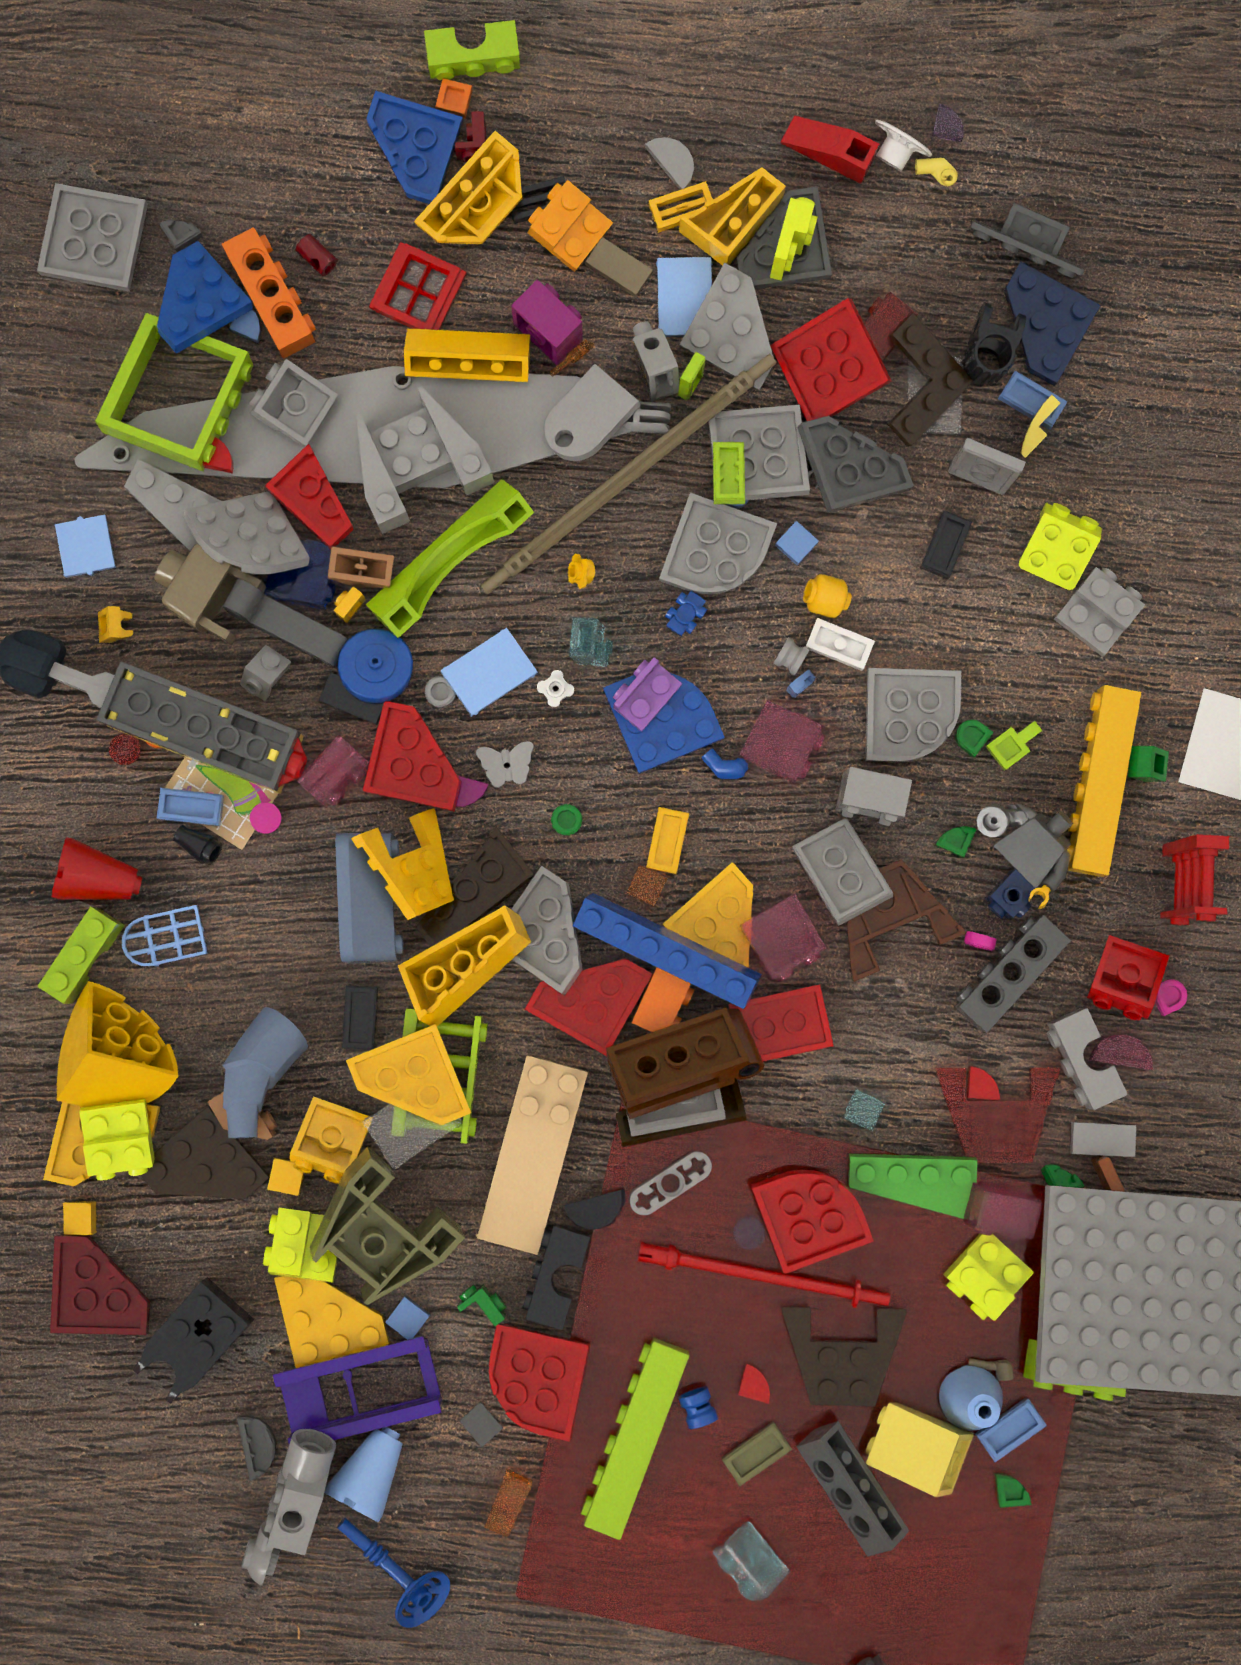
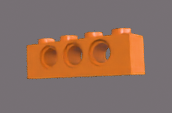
(242, 253)

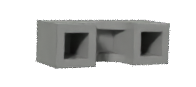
(1070, 1036)

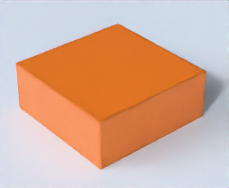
(454, 97)

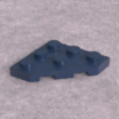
(1054, 320)

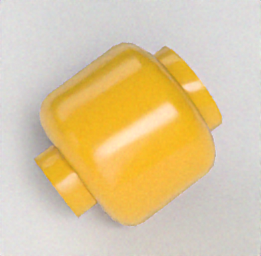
(827, 596)

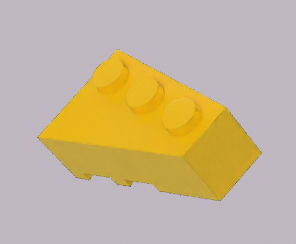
(734, 217)

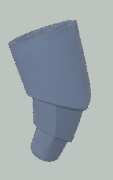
(257, 1065)

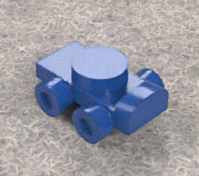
(682, 618)

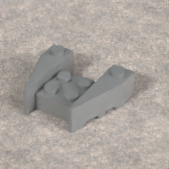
(413, 453)

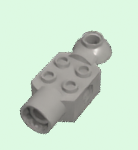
(294, 1504)

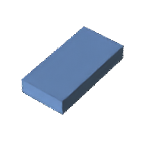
(1028, 397)
(190, 807)
(1011, 1429)

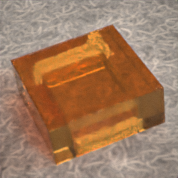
(646, 885)

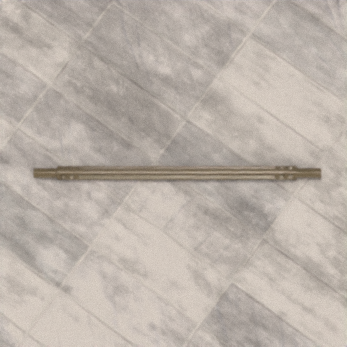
(628, 473)

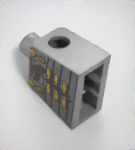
(655, 361)

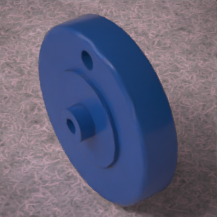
(375, 666)

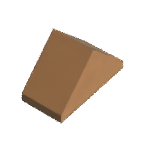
(360, 568)

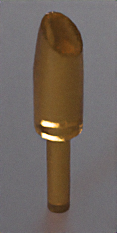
(573, 356)

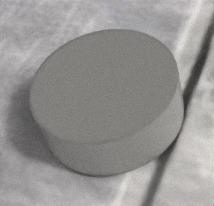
(439, 692)

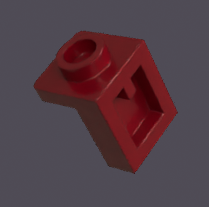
(475, 136)

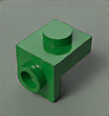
(490, 1304)

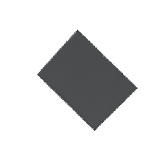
(481, 1424)

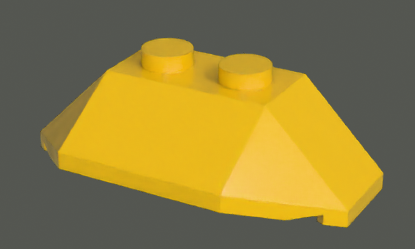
(476, 196)

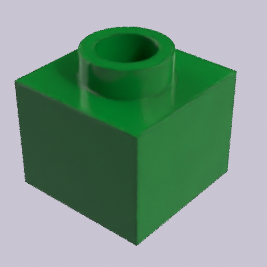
(1148, 764)

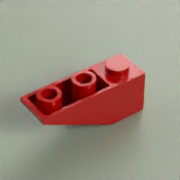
(832, 146)

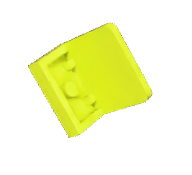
(1061, 546)

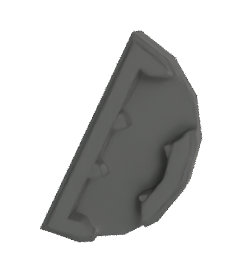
(257, 1444)

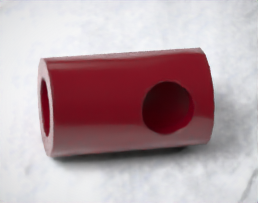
(316, 255)

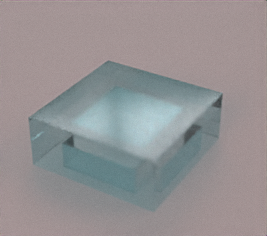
(863, 1110)

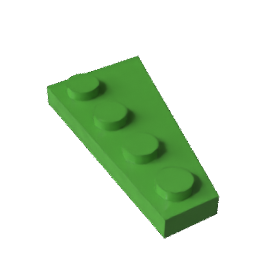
(918, 1180)

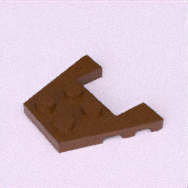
(908, 903)

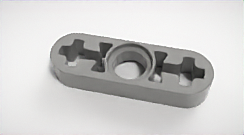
(645, 1187)

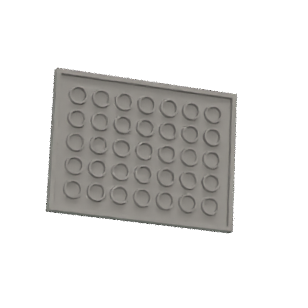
(1140, 1292)

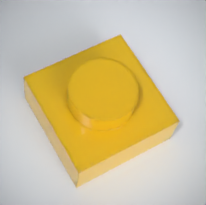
(348, 604)

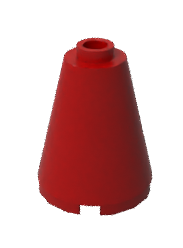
(93, 875)

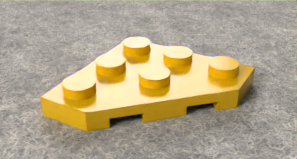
(716, 913)
(412, 1076)
(66, 1156)
(326, 1321)

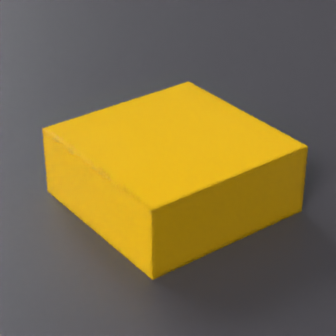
(285, 1177)

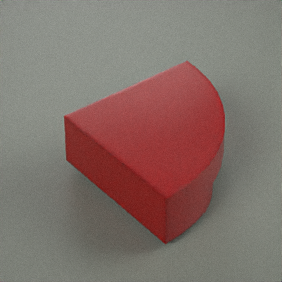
(221, 459)
(981, 1085)
(754, 1384)

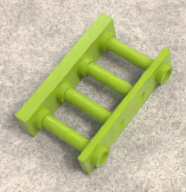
(478, 1033)

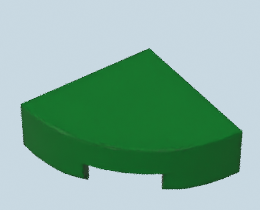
(956, 840)
(1059, 1177)
(1010, 1491)

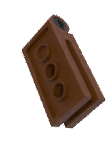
(683, 1061)

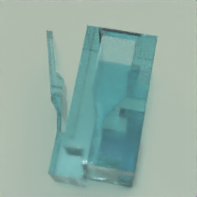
(588, 644)

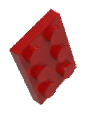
(788, 1022)

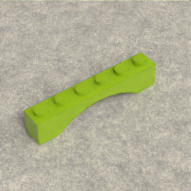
(488, 519)

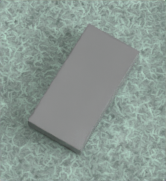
(1103, 1139)

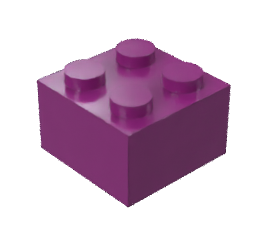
(548, 321)

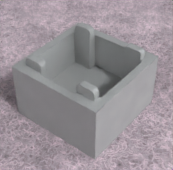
(873, 795)

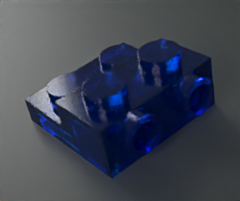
(306, 584)

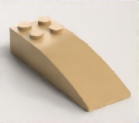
(532, 1154)

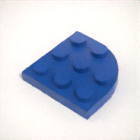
(677, 730)

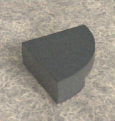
(180, 233)

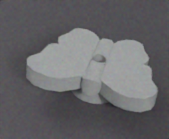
(494, 762)

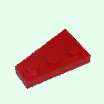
(310, 498)

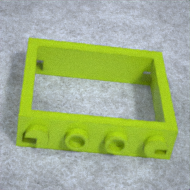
(129, 377)

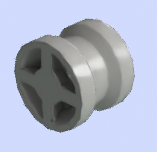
(791, 656)

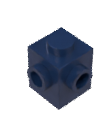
(1010, 896)

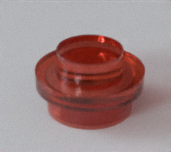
(124, 749)

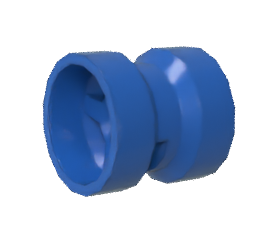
(698, 1407)

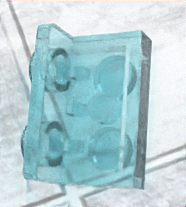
(751, 1563)

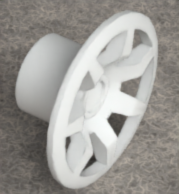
(896, 149)

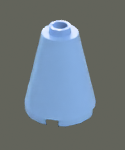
(971, 1398)
(368, 1474)

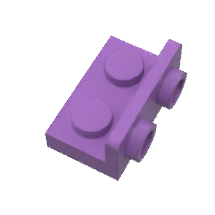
(646, 694)

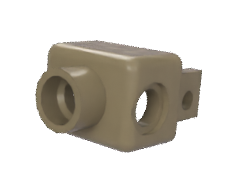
(199, 588)

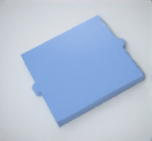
(85, 546)

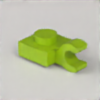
(1010, 746)

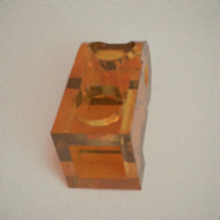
(508, 1502)

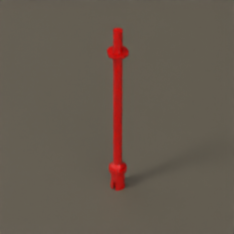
(672, 1258)

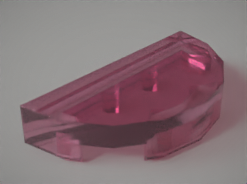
(1122, 1051)

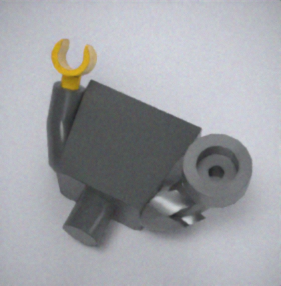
(1033, 848)

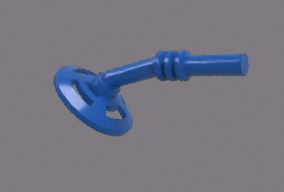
(414, 1590)

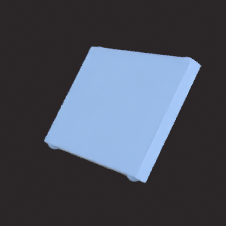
(681, 291)
(489, 672)

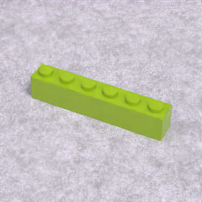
(635, 1439)

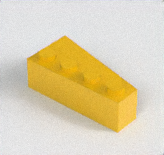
(461, 964)

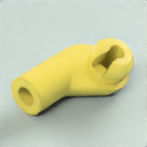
(938, 168)

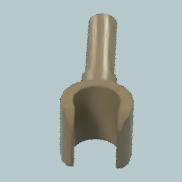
(1003, 1368)

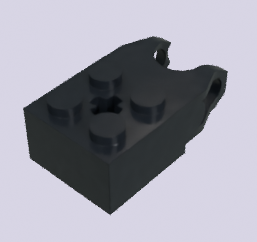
(187, 1345)

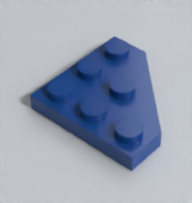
(415, 142)
(198, 298)

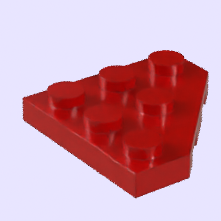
(410, 762)
(595, 1003)

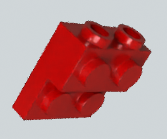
(1128, 978)

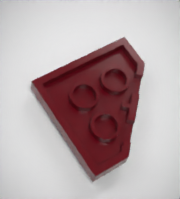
(93, 1292)

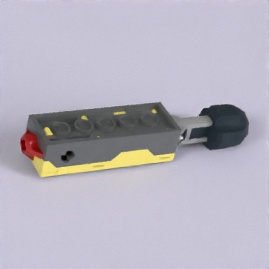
(162, 712)

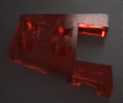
(998, 1129)

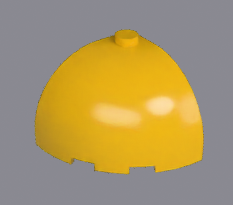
(112, 1052)

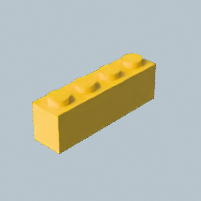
(467, 355)

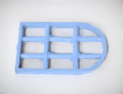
(173, 927)

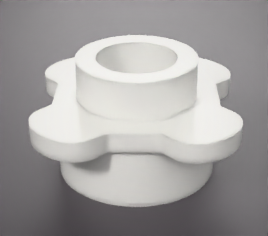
(555, 697)

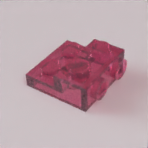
(782, 742)
(783, 938)

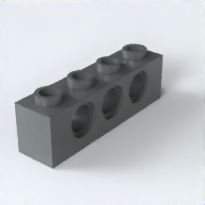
(1049, 942)
(853, 1489)

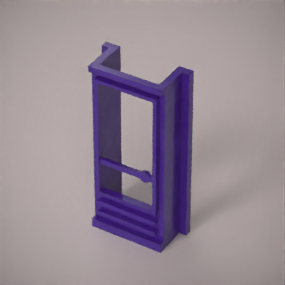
(306, 1401)

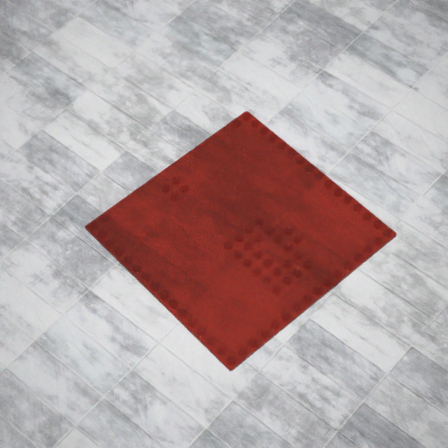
(966, 1569)

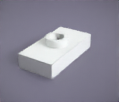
(840, 644)

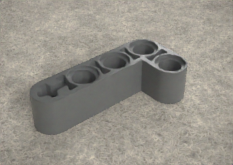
(284, 623)

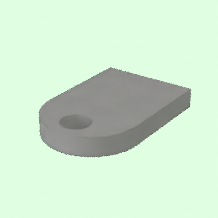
(589, 413)

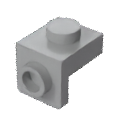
(264, 672)

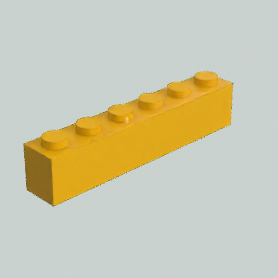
(1102, 780)

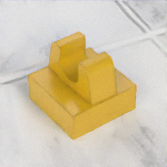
(110, 624)

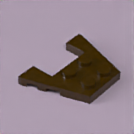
(843, 1369)

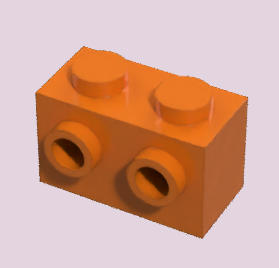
(662, 1001)

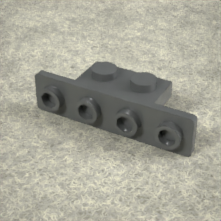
(1031, 233)

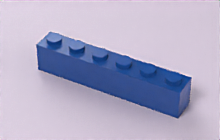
(667, 950)

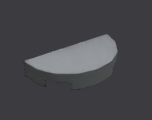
(673, 159)

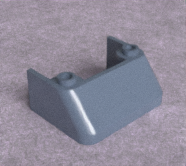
(365, 905)

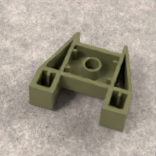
(374, 1238)

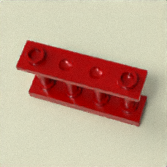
(1194, 878)

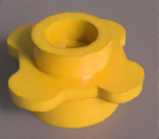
(581, 571)

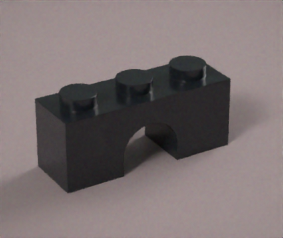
(547, 1303)

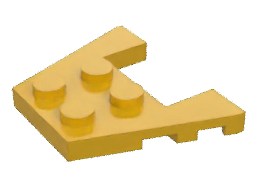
(417, 878)

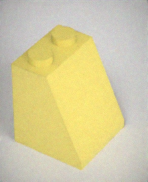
(918, 1449)

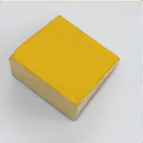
(79, 1218)

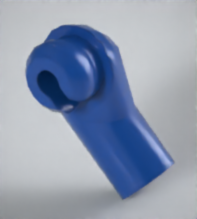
(725, 768)

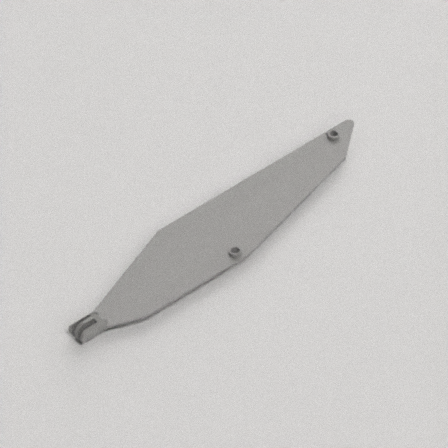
(498, 415)

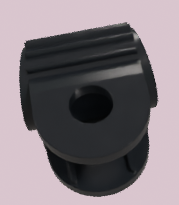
(981, 340)

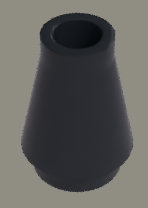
(199, 845)

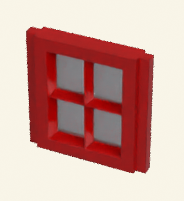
(417, 289)

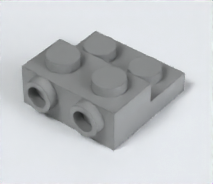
(292, 402)
(1100, 610)

